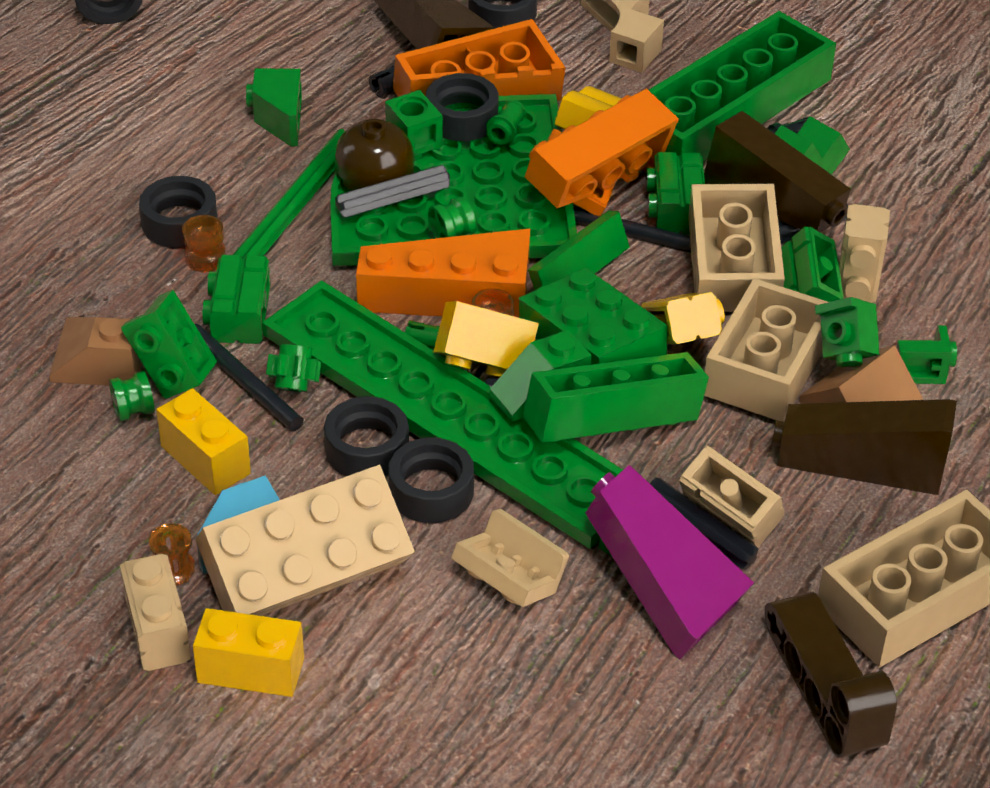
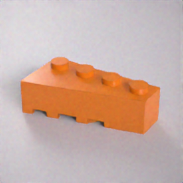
(510, 57)
(602, 149)
(430, 272)

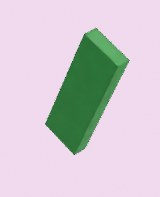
(588, 249)

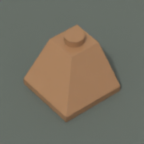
(93, 352)

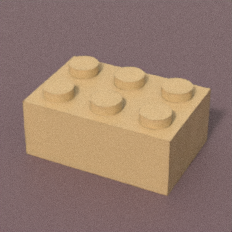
(734, 239)
(765, 350)

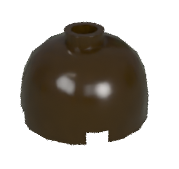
(372, 154)

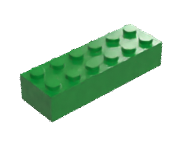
(751, 73)

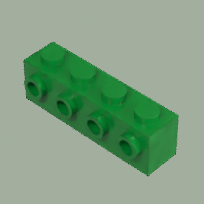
(614, 396)

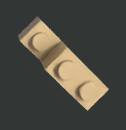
(634, 33)

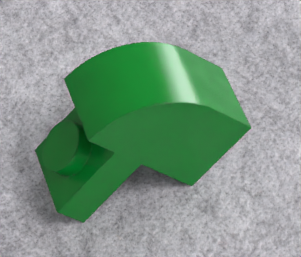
(818, 143)

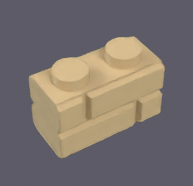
(863, 251)
(732, 496)
(155, 612)

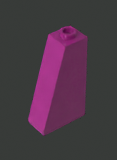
(665, 559)

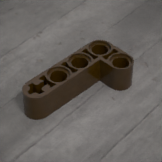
(849, 707)

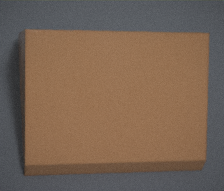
(877, 379)

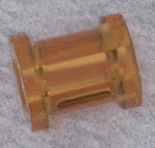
(180, 545)

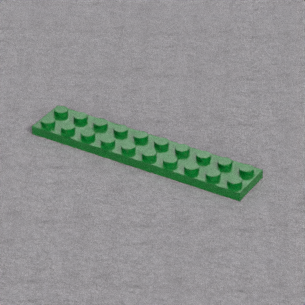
(444, 402)

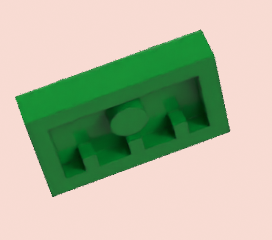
(170, 346)

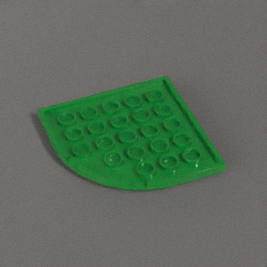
(483, 174)

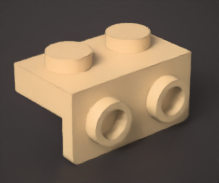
(513, 559)

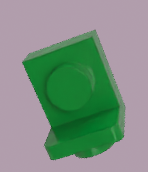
(929, 359)

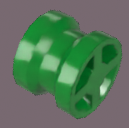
(452, 219)
(131, 396)

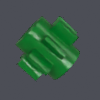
(293, 368)

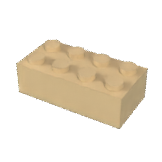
(305, 544)
(912, 579)

